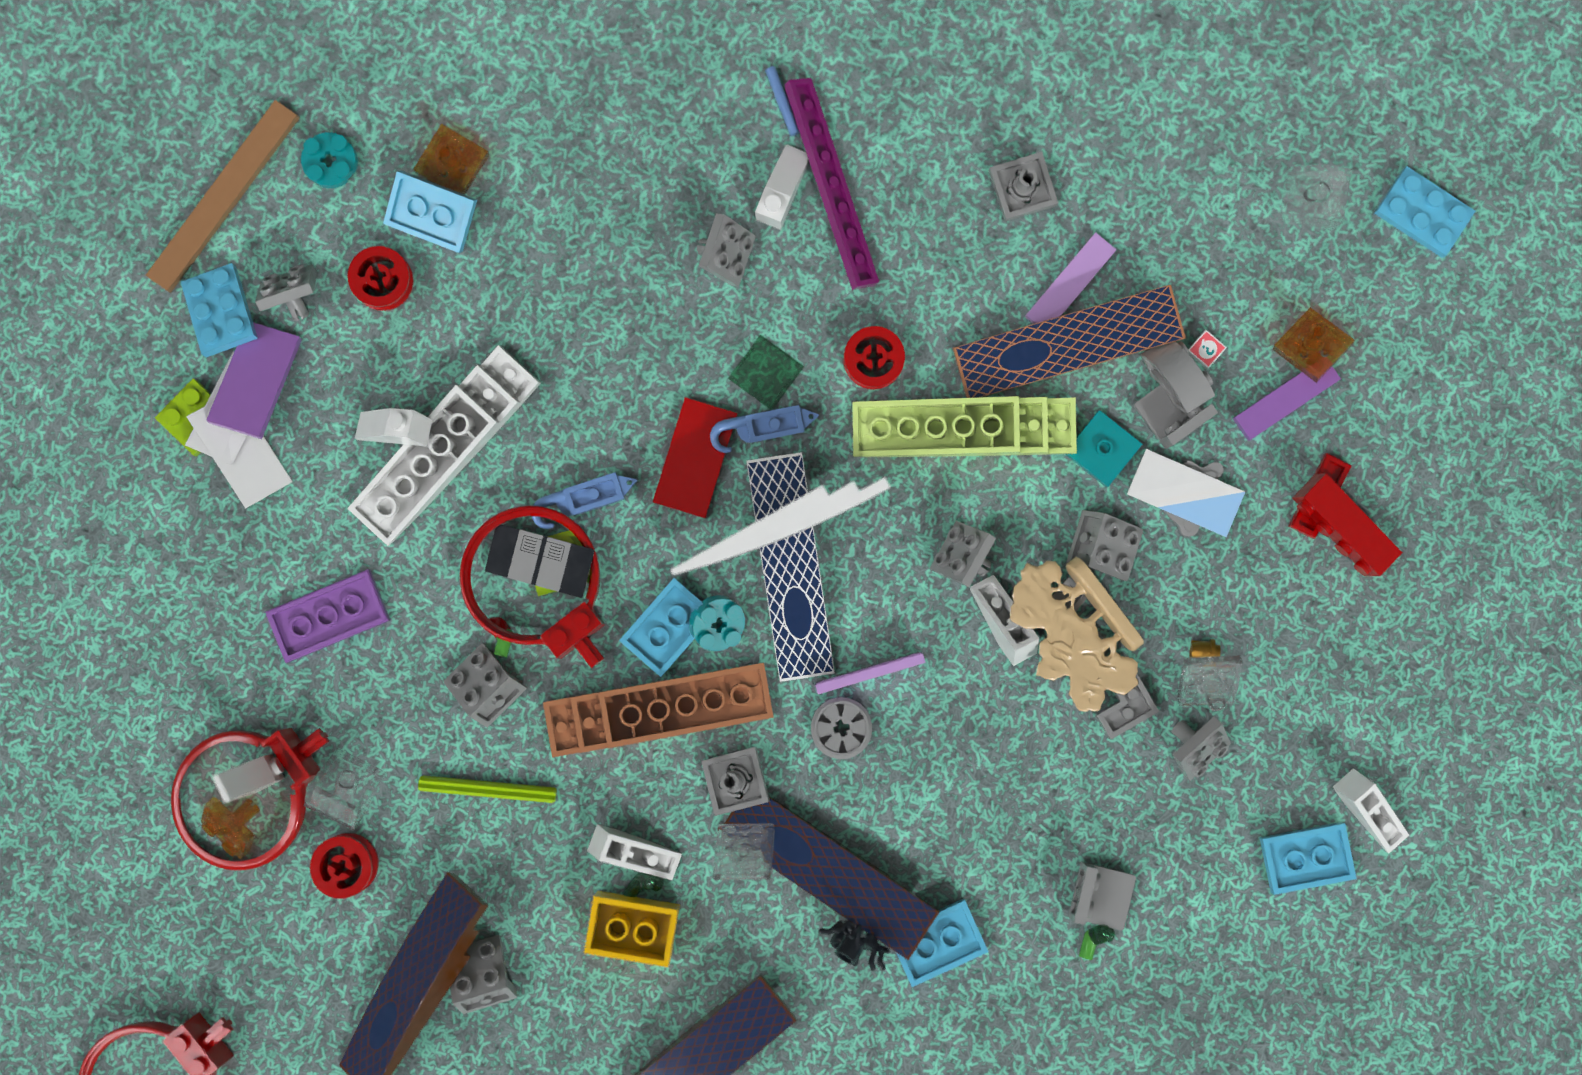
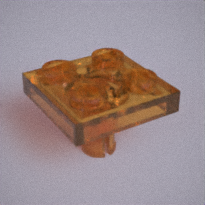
(442, 156)
(1319, 337)
(230, 826)

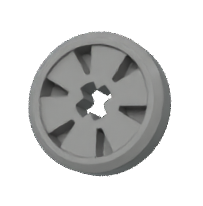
(832, 742)

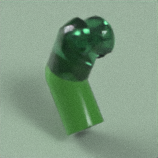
(1093, 938)

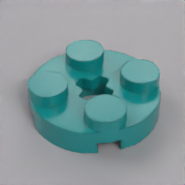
(316, 150)
(727, 634)

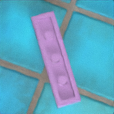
(1072, 280)
(869, 672)

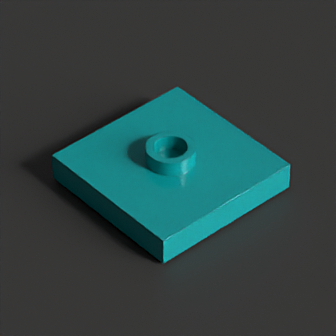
(1104, 448)

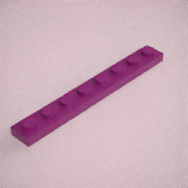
(831, 183)

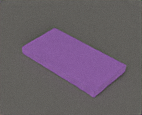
(254, 382)
(327, 616)

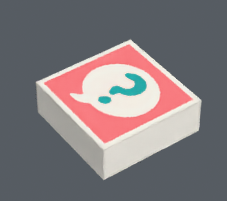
(1206, 349)

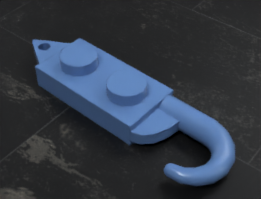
(763, 425)
(586, 496)

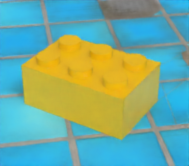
(632, 928)

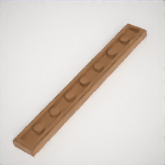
(222, 196)

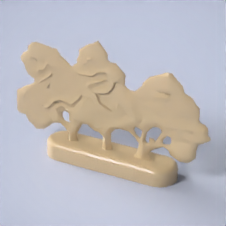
(1074, 642)

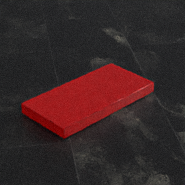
(692, 461)

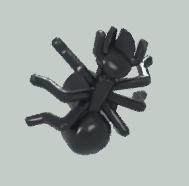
(850, 944)

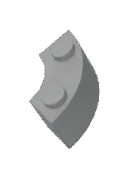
(1179, 375)

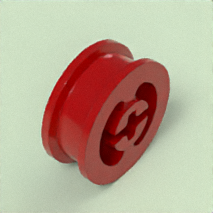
(362, 284)
(895, 357)
(330, 878)

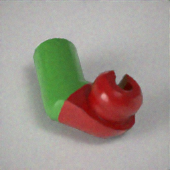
(502, 646)

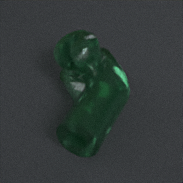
(643, 882)

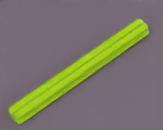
(487, 789)

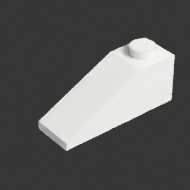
(782, 187)
(394, 426)
(995, 606)
(249, 777)
(1371, 809)
(633, 852)

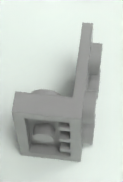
(1168, 421)
(1106, 544)
(483, 686)
(1101, 896)
(483, 978)

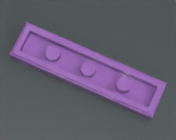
(1282, 402)

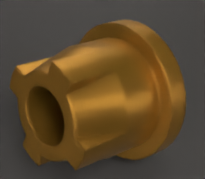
(1204, 648)

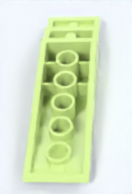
(965, 427)

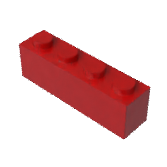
(1346, 525)

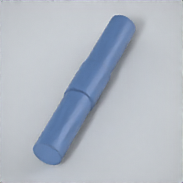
(782, 100)

